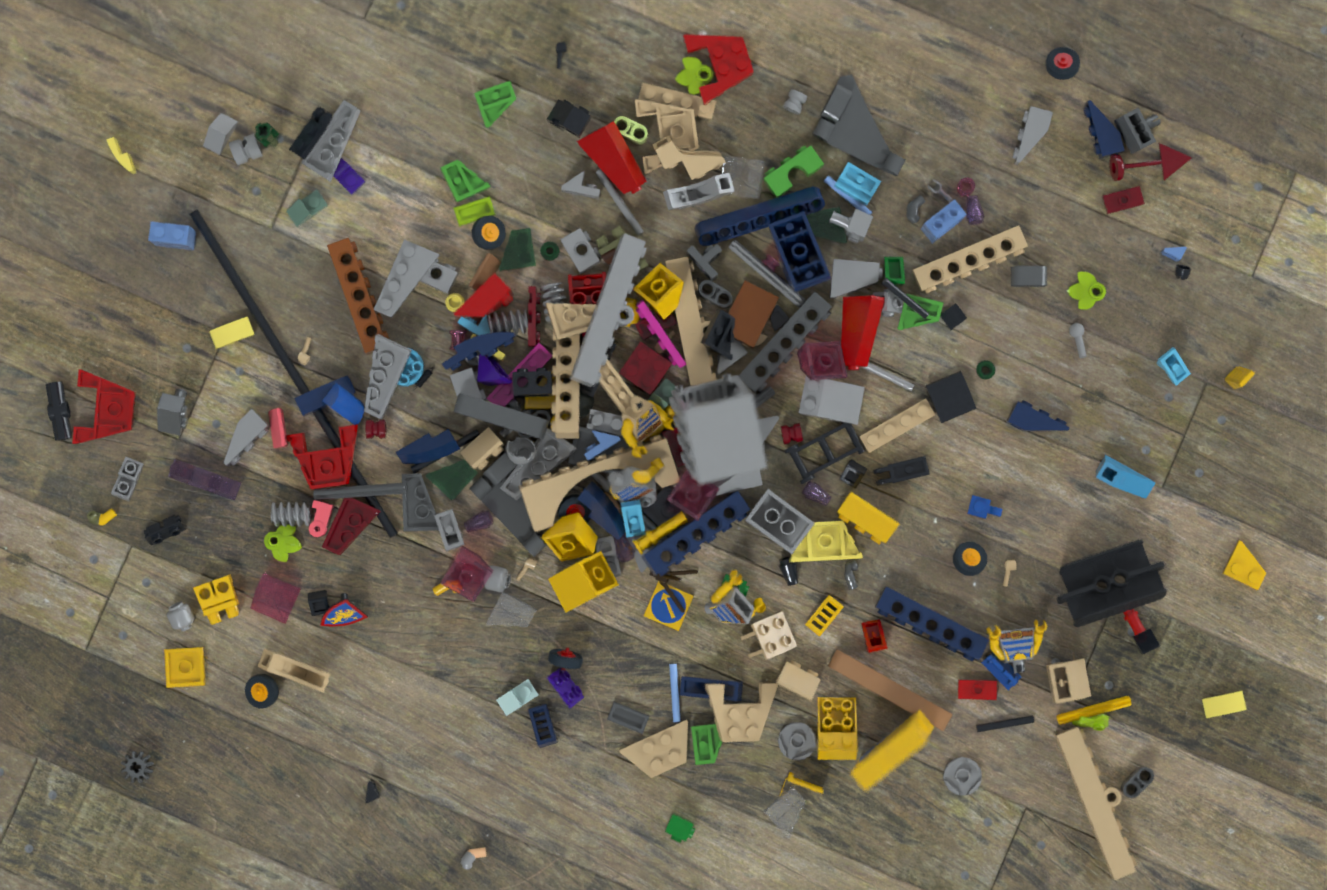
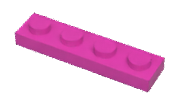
(655, 327)
(535, 359)

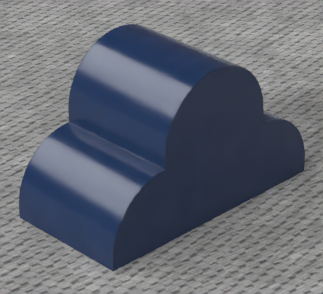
(799, 252)

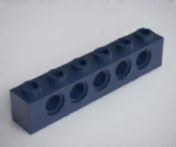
(739, 512)
(977, 642)

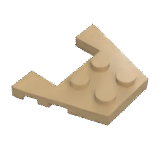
(673, 122)
(741, 720)

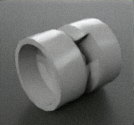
(245, 149)

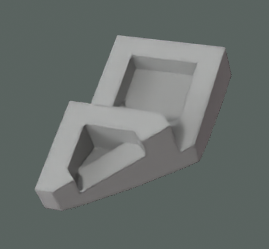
(738, 352)

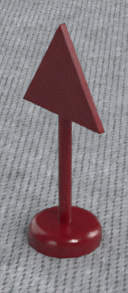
(1170, 161)

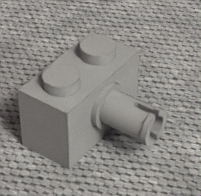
(855, 226)

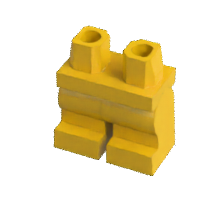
(214, 601)

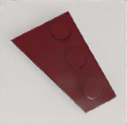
(534, 316)
(348, 524)

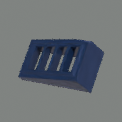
(546, 742)

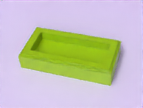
(473, 211)

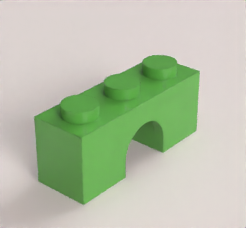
(805, 160)

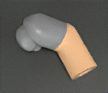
(471, 855)

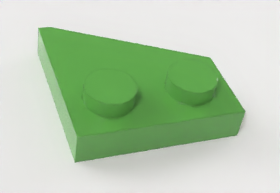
(495, 101)
(462, 181)
(910, 318)

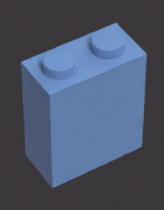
(172, 235)

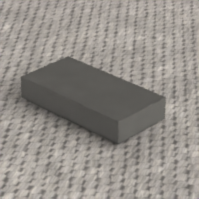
(628, 717)

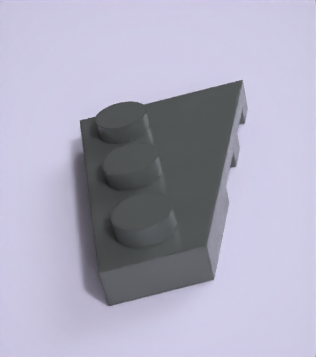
(417, 505)

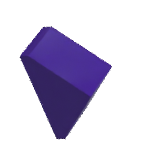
(491, 372)

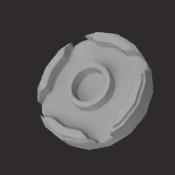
(797, 741)
(962, 776)

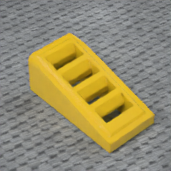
(1239, 377)
(836, 604)

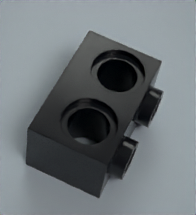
(532, 388)

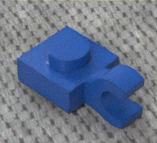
(981, 506)

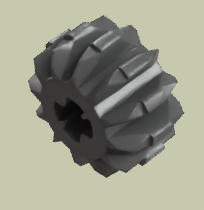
(140, 761)

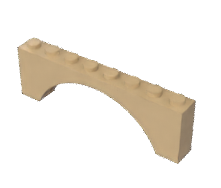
(545, 494)

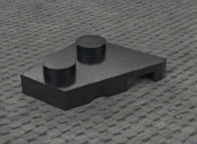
(720, 334)

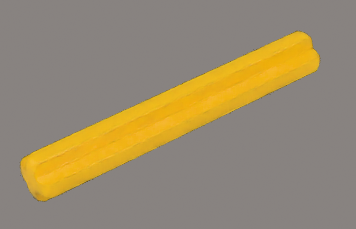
(1093, 710)

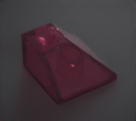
(822, 360)
(691, 496)
(467, 574)
(274, 598)

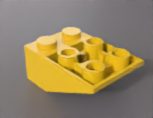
(836, 728)

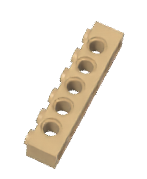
(1013, 236)
(570, 427)

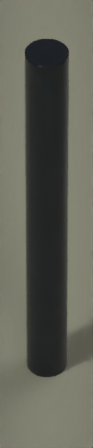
(461, 442)

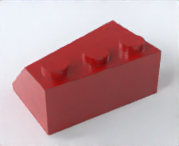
(487, 299)

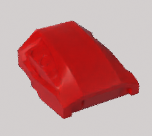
(585, 288)

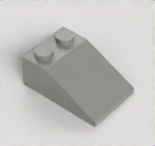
(832, 400)
(779, 521)

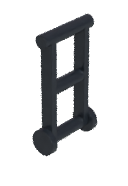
(807, 476)

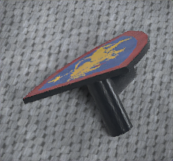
(342, 613)

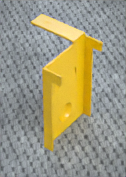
(790, 778)

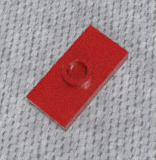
(977, 689)

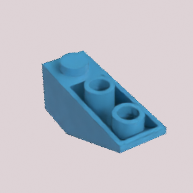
(1123, 477)

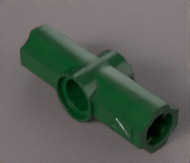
(266, 134)

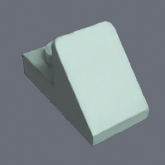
(517, 697)

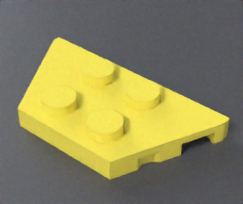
(825, 543)

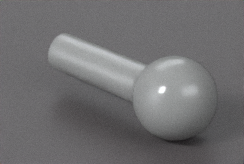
(1077, 330)

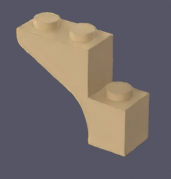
(695, 162)
(294, 670)

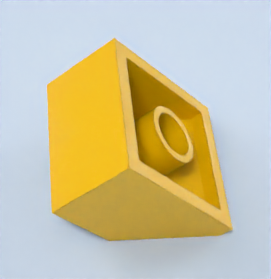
(660, 290)
(571, 538)

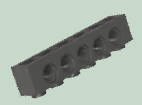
(815, 303)

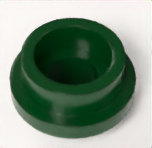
(549, 257)
(991, 367)

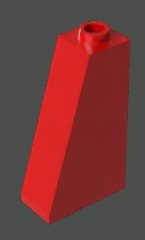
(613, 157)
(859, 328)

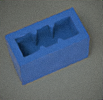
(345, 404)

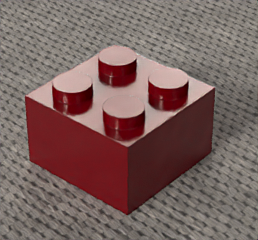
(645, 368)

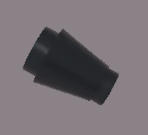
(789, 571)

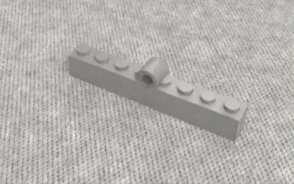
(607, 311)

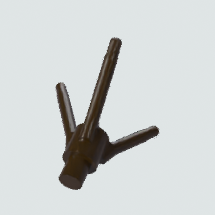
(669, 575)

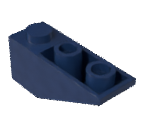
(1106, 136)
(1028, 419)

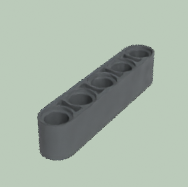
(501, 416)

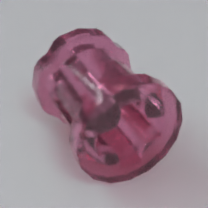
(971, 186)
(457, 337)

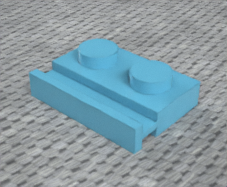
(857, 184)

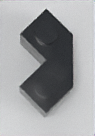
(569, 118)

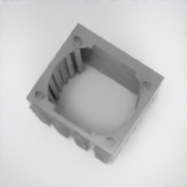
(718, 429)

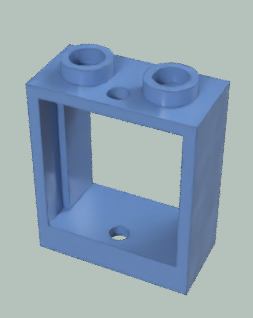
(943, 221)

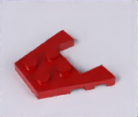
(728, 60)
(112, 412)
(326, 466)

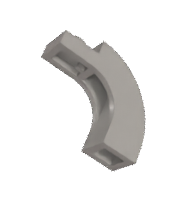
(699, 193)

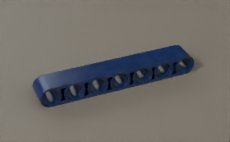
(758, 216)

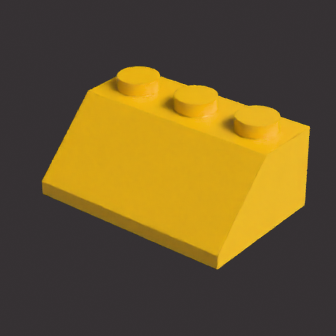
(867, 518)

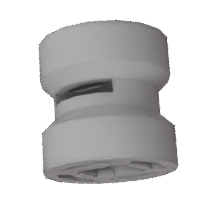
(795, 101)

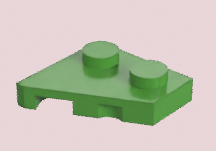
(705, 743)

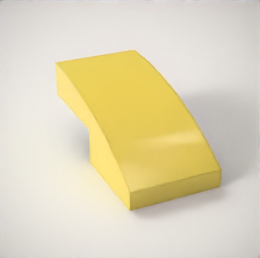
(124, 159)
(231, 332)
(1224, 704)

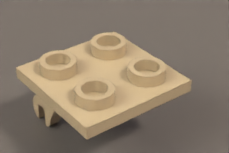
(772, 635)

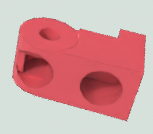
(322, 518)

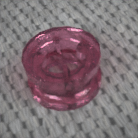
(770, 262)

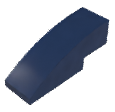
(313, 399)
(428, 448)
(603, 510)
(696, 688)

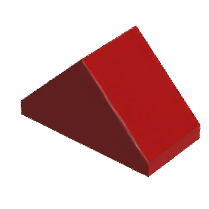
(874, 636)

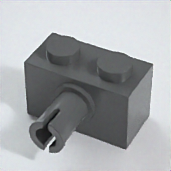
(1136, 129)
(172, 412)

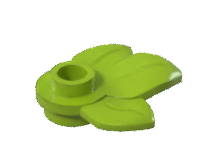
(691, 75)
(1084, 290)
(285, 543)
(1098, 722)

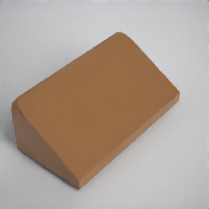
(485, 271)

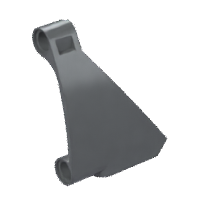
(851, 128)
(504, 507)

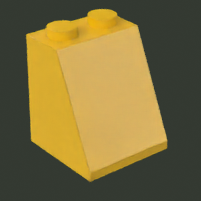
(583, 581)

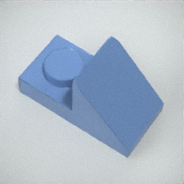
(605, 440)

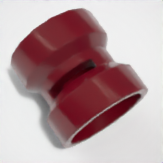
(375, 429)
(791, 433)

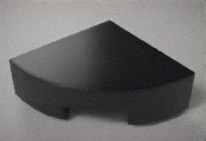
(778, 318)

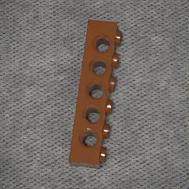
(338, 251)

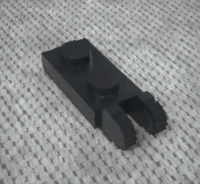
(311, 133)
(904, 470)

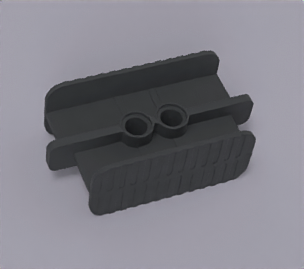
(1090, 603)

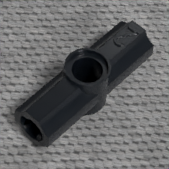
(58, 411)

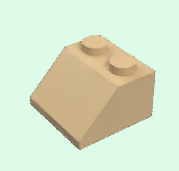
(798, 680)

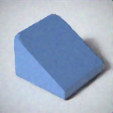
(1174, 253)

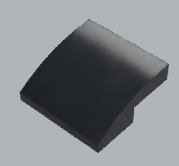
(951, 397)

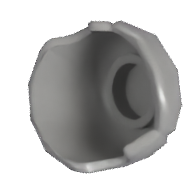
(521, 450)

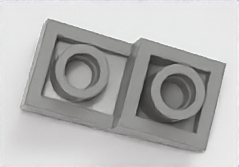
(127, 479)

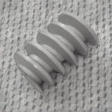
(552, 295)
(508, 322)
(290, 514)

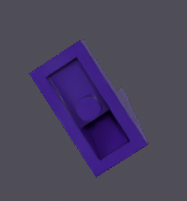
(348, 177)

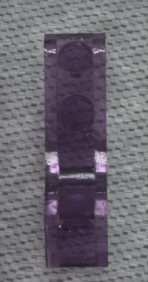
(204, 479)

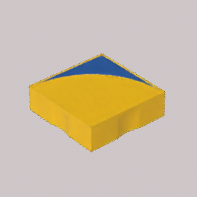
(892, 750)

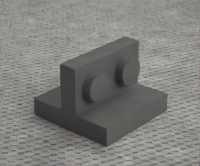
(704, 262)

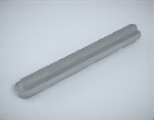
(766, 273)

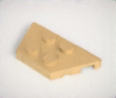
(660, 751)

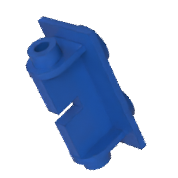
(1002, 671)

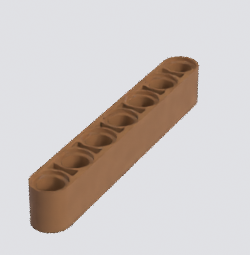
(889, 689)

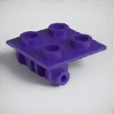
(565, 687)

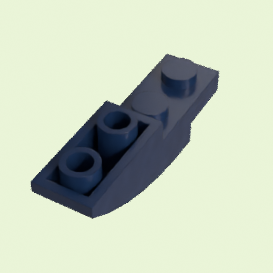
(485, 344)

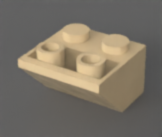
(482, 449)
(1068, 681)

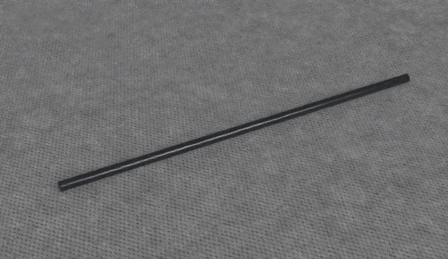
(284, 358)

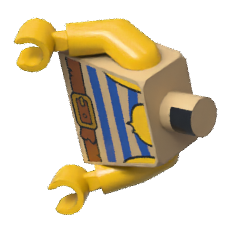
(641, 421)

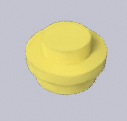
(454, 301)

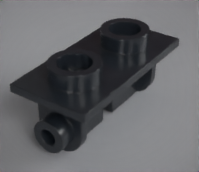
(172, 527)

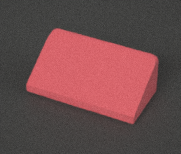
(278, 428)

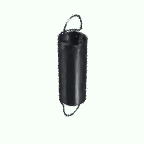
(423, 378)

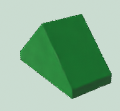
(894, 270)

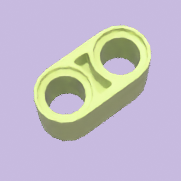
(629, 132)

